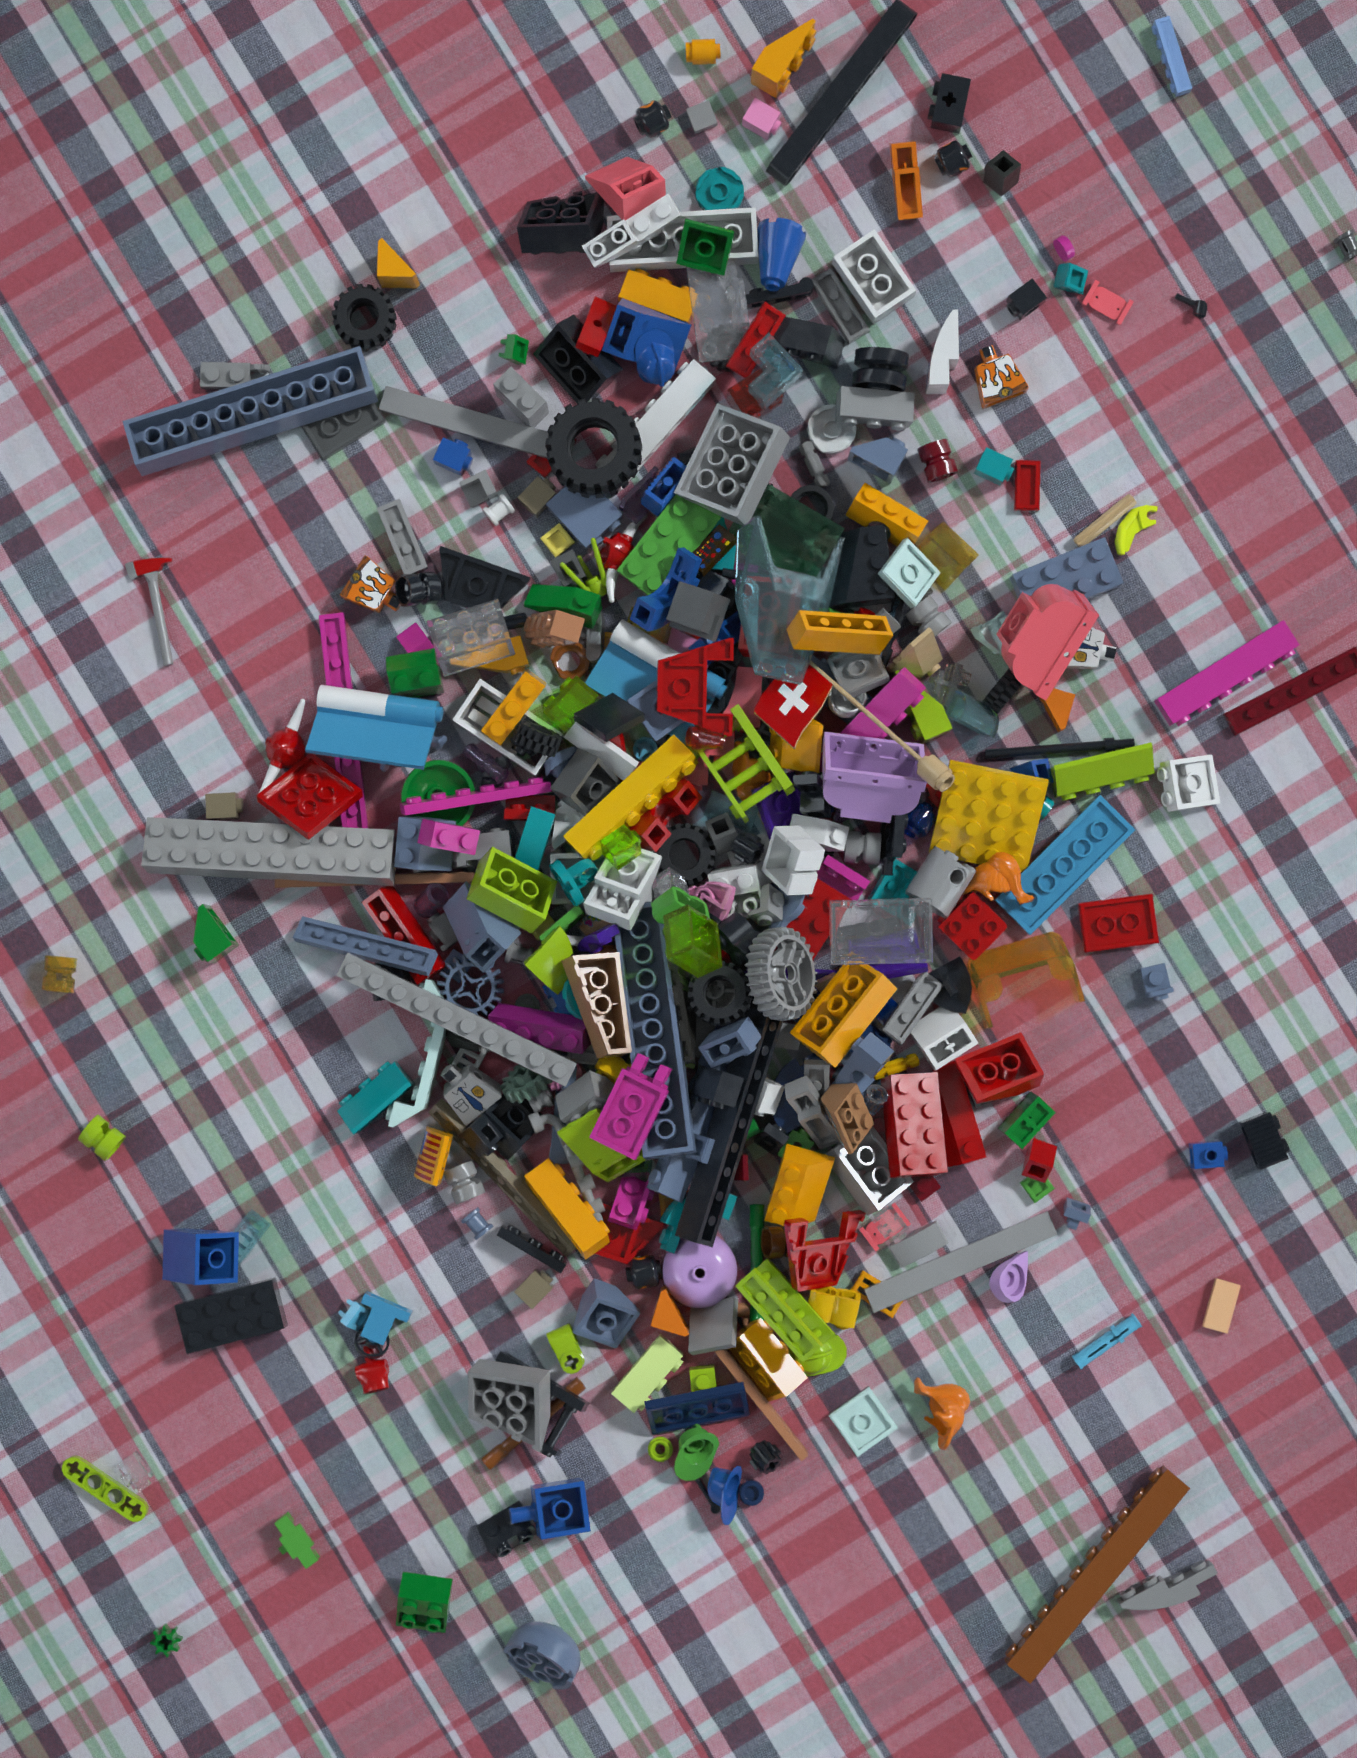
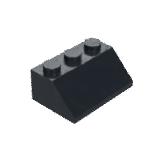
(574, 370)

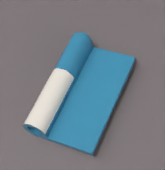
(632, 665)
(373, 727)

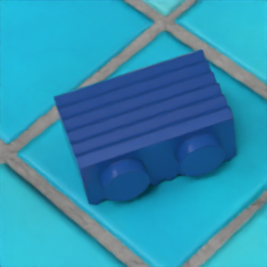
(662, 488)

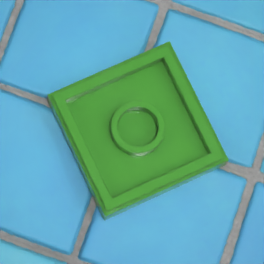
(566, 922)

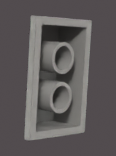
(867, 1173)

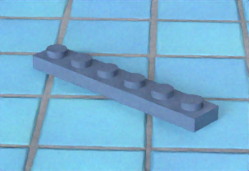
(365, 946)

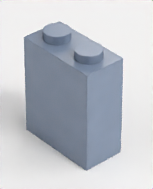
(585, 516)

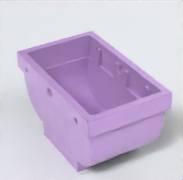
(870, 779)

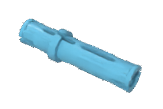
(1106, 1341)

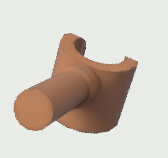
(744, 1311)

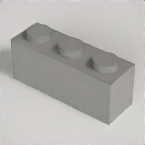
(874, 408)

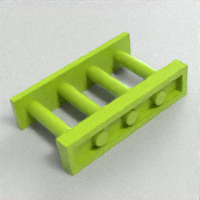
(765, 762)
(785, 1310)

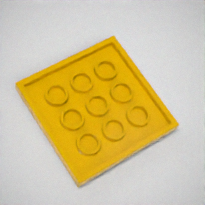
(989, 814)

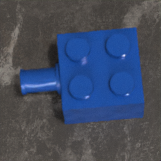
(556, 1509)

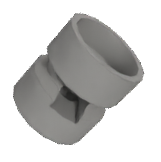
(926, 616)
(862, 847)
(464, 1182)

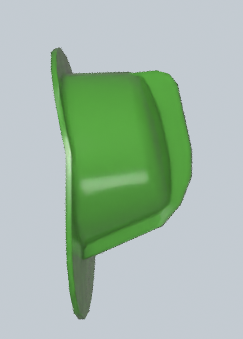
(695, 1453)

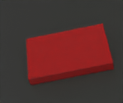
(1118, 923)

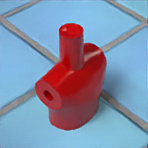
(373, 1373)

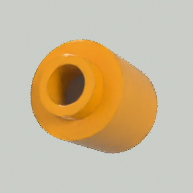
(702, 51)

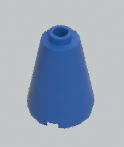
(778, 250)

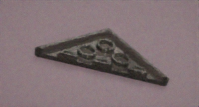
(686, 1014)

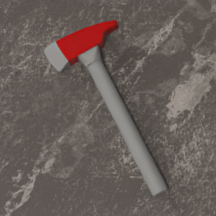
(150, 569)

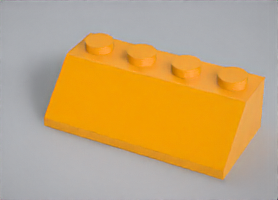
(843, 1011)

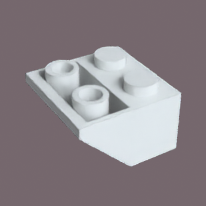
(748, 883)
(942, 1037)

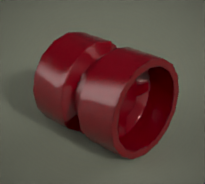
(937, 460)

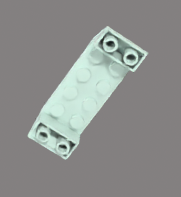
(402, 1110)

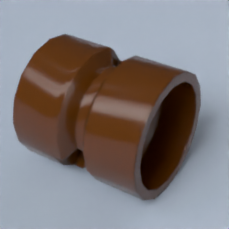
(774, 1242)

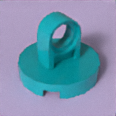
(573, 879)

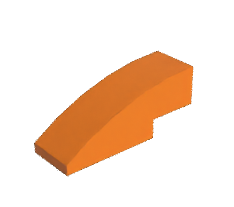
(906, 180)

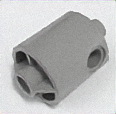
(941, 880)

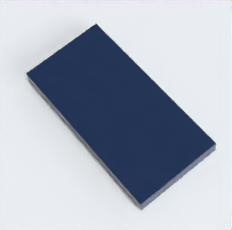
(697, 1407)

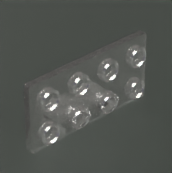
(717, 312)

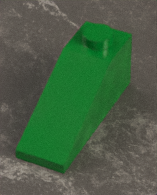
(565, 599)

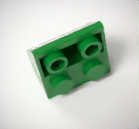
(423, 1602)

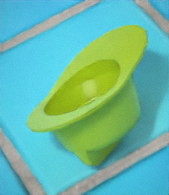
(826, 1358)

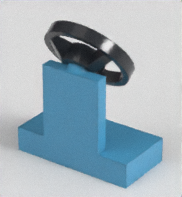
(379, 1324)

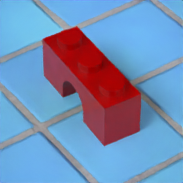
(653, 822)

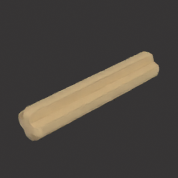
(1105, 521)

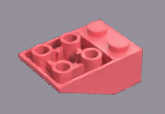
(628, 186)

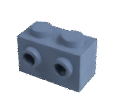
(730, 1042)

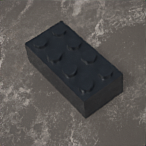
(231, 1315)

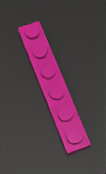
(464, 797)

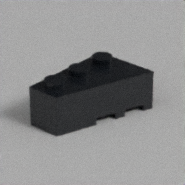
(810, 341)

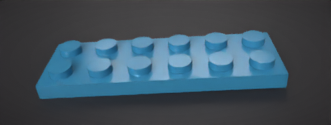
(1067, 863)

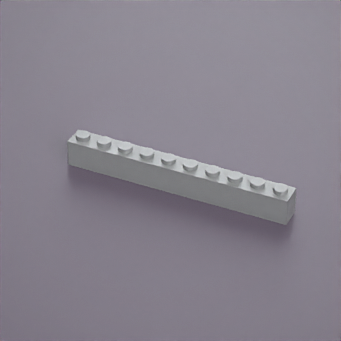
(456, 1019)

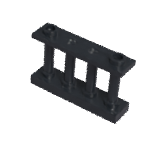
(572, 1404)

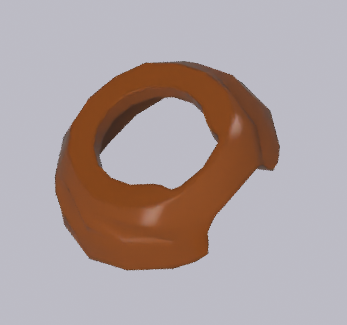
(577, 648)

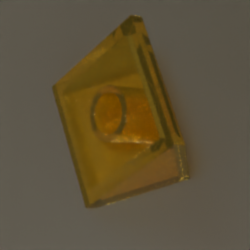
(947, 553)

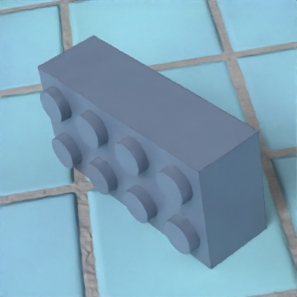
(1084, 569)

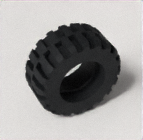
(587, 416)

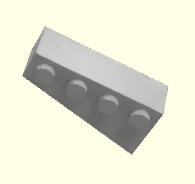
(497, 838)

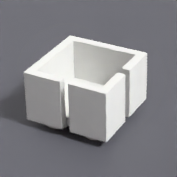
(793, 860)

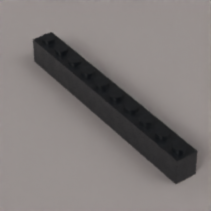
(730, 1130)

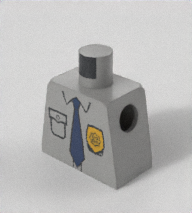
(469, 1091)

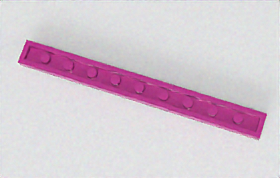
(339, 675)

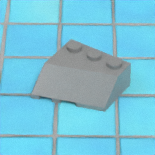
(510, 1399)

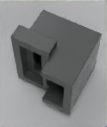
(697, 611)

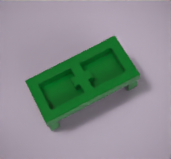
(1026, 1120)

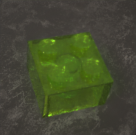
(572, 697)
(692, 941)

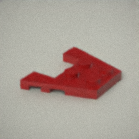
(684, 686)
(819, 1261)

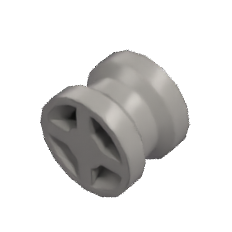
(543, 1100)

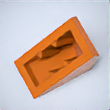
(1058, 707)

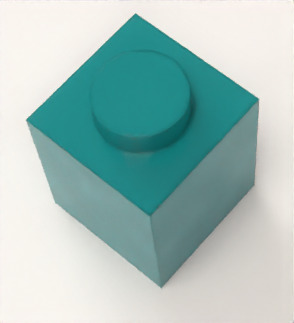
(994, 467)

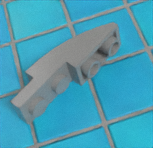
(1158, 1594)

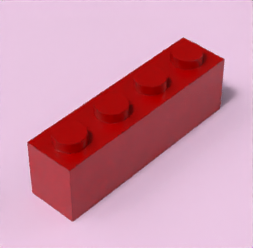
(399, 924)

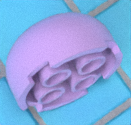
(704, 1291)

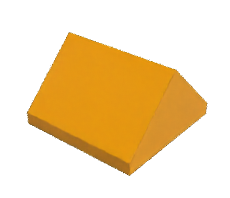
(393, 270)

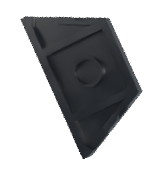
(475, 582)

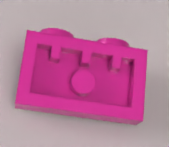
(842, 878)
(630, 1203)

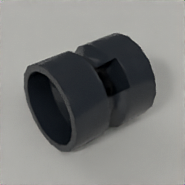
(417, 589)

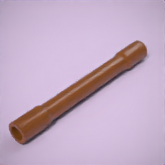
(502, 1450)

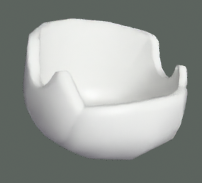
(843, 708)

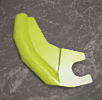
(1132, 524)

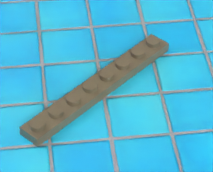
(509, 1183)

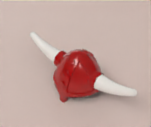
(615, 552)
(285, 747)

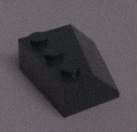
(560, 223)
(857, 574)

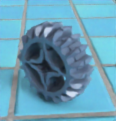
(489, 976)

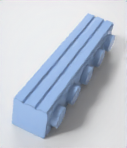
(1171, 56)

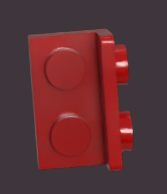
(518, 808)

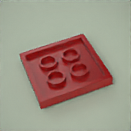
(309, 796)

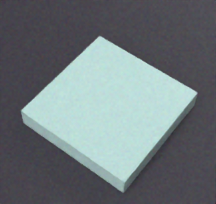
(909, 573)
(863, 1421)

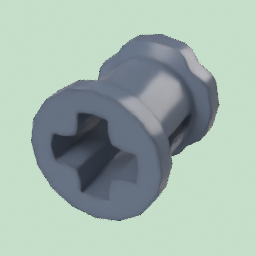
(477, 1223)

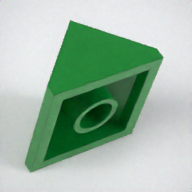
(705, 247)

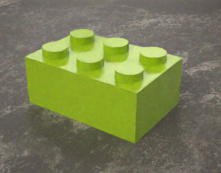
(512, 890)

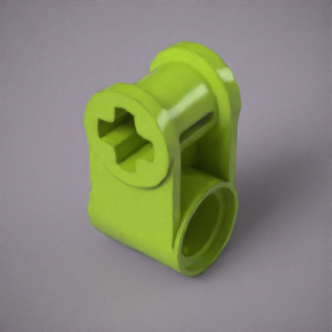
(563, 1344)

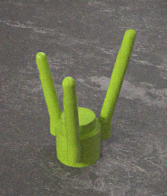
(594, 583)

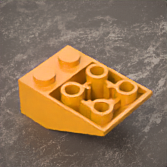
(782, 57)

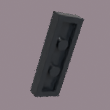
(532, 1247)

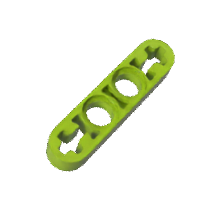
(102, 1492)

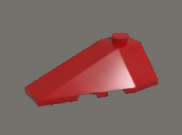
(960, 1127)

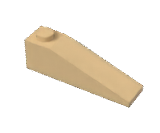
(919, 656)

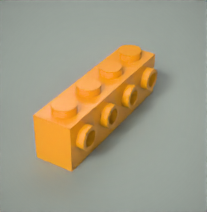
(839, 632)
(567, 1209)

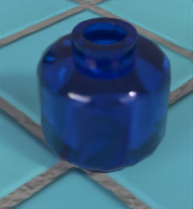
(920, 821)

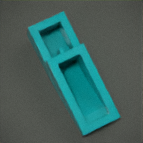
(535, 837)

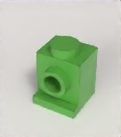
(797, 1136)

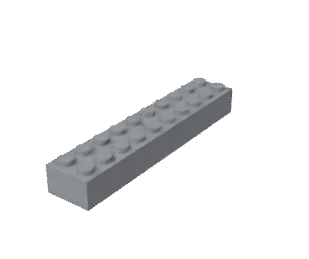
(269, 851)

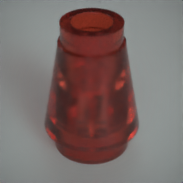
(702, 738)

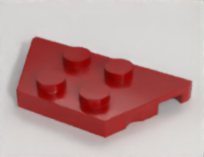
(625, 1241)

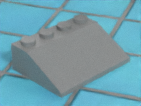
(732, 464)

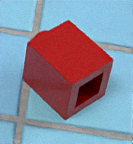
(1039, 1160)

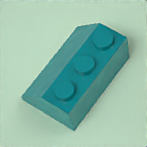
(374, 1096)

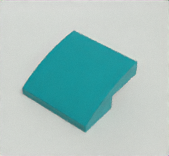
(894, 886)

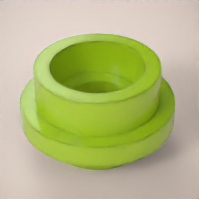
(660, 1457)

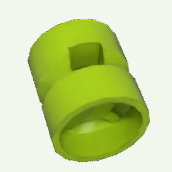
(101, 1137)

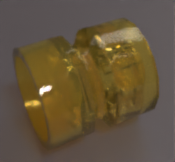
(55, 965)

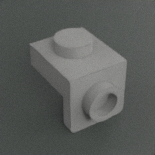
(770, 906)

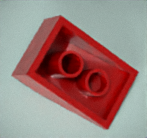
(1000, 1069)

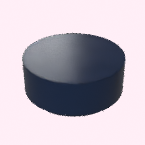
(751, 1492)

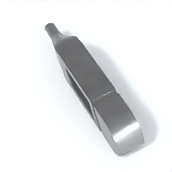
(595, 640)

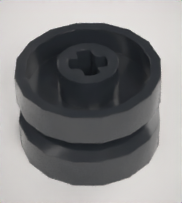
(880, 368)

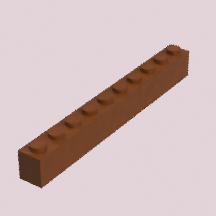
(1096, 1573)

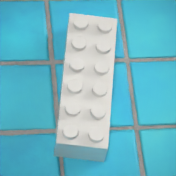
(663, 249)

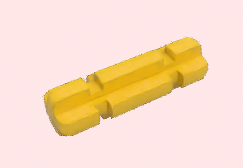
(898, 1065)

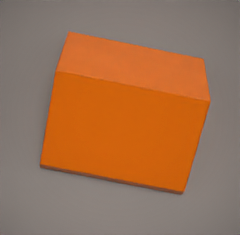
(667, 1315)

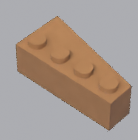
(601, 1001)

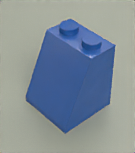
(200, 1256)

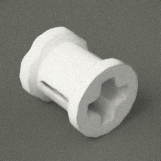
(498, 510)

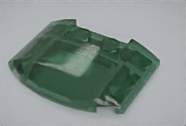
(794, 532)

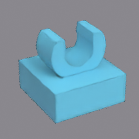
(355, 1316)

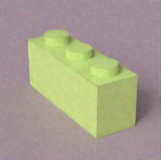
(648, 1374)

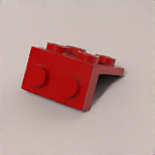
(972, 925)

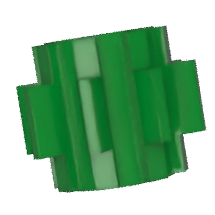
(162, 1646)

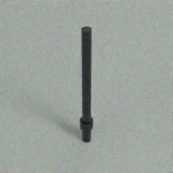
(1106, 745)

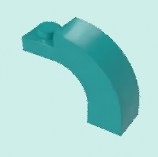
(672, 1216)

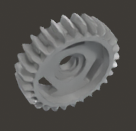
(774, 993)

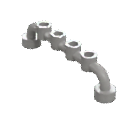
(584, 1182)

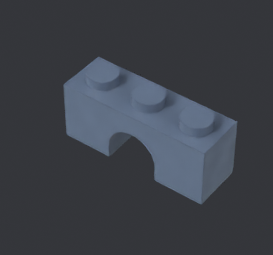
(864, 1063)

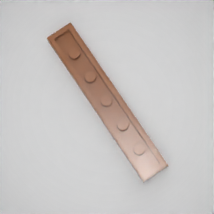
(763, 1404)

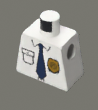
(1092, 651)

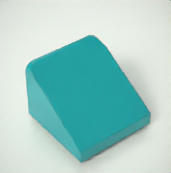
(1070, 278)

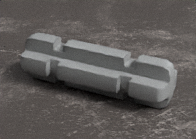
(814, 464)

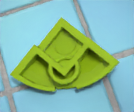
(547, 959)

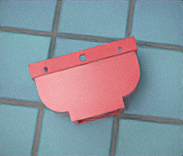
(1041, 632)

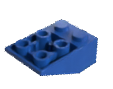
(632, 321)

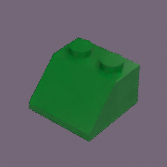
(414, 674)
(211, 936)

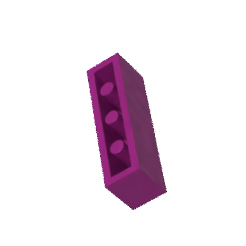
(543, 1027)

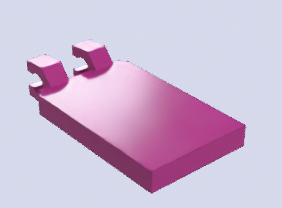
(631, 1108)

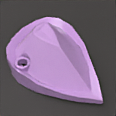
(1010, 1278)

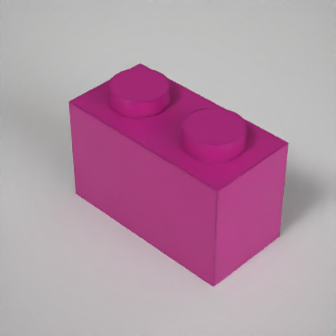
(448, 836)

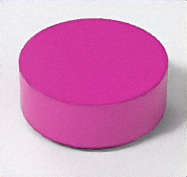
(1064, 248)

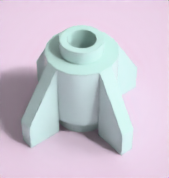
(987, 633)

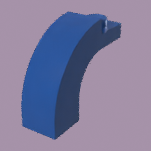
(652, 610)

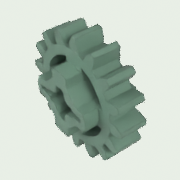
(523, 1084)

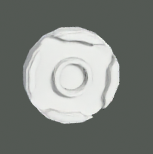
(828, 435)

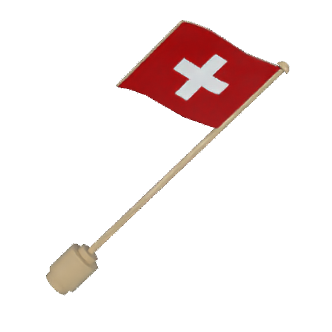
(792, 707)

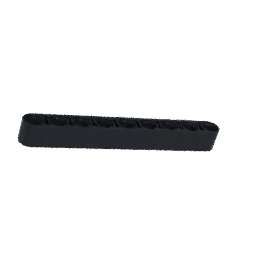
(841, 92)

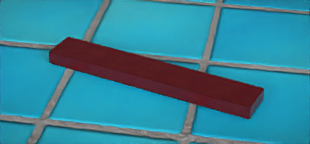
(1292, 692)

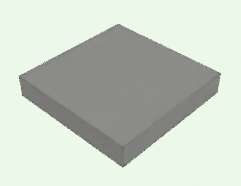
(858, 672)
(713, 1327)

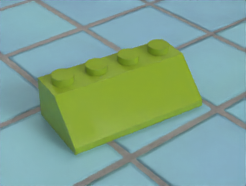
(1103, 770)

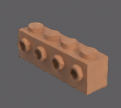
(553, 628)

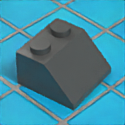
(584, 782)

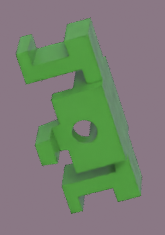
(296, 1541)

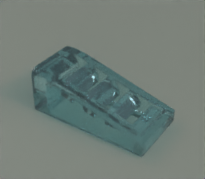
(252, 1242)

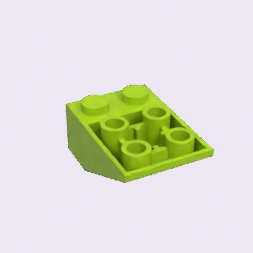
(927, 718)
(597, 1157)

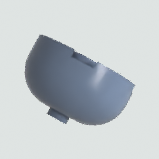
(549, 1648)

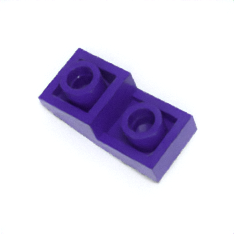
(594, 942)

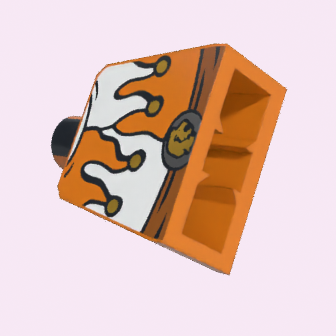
(998, 378)
(371, 587)

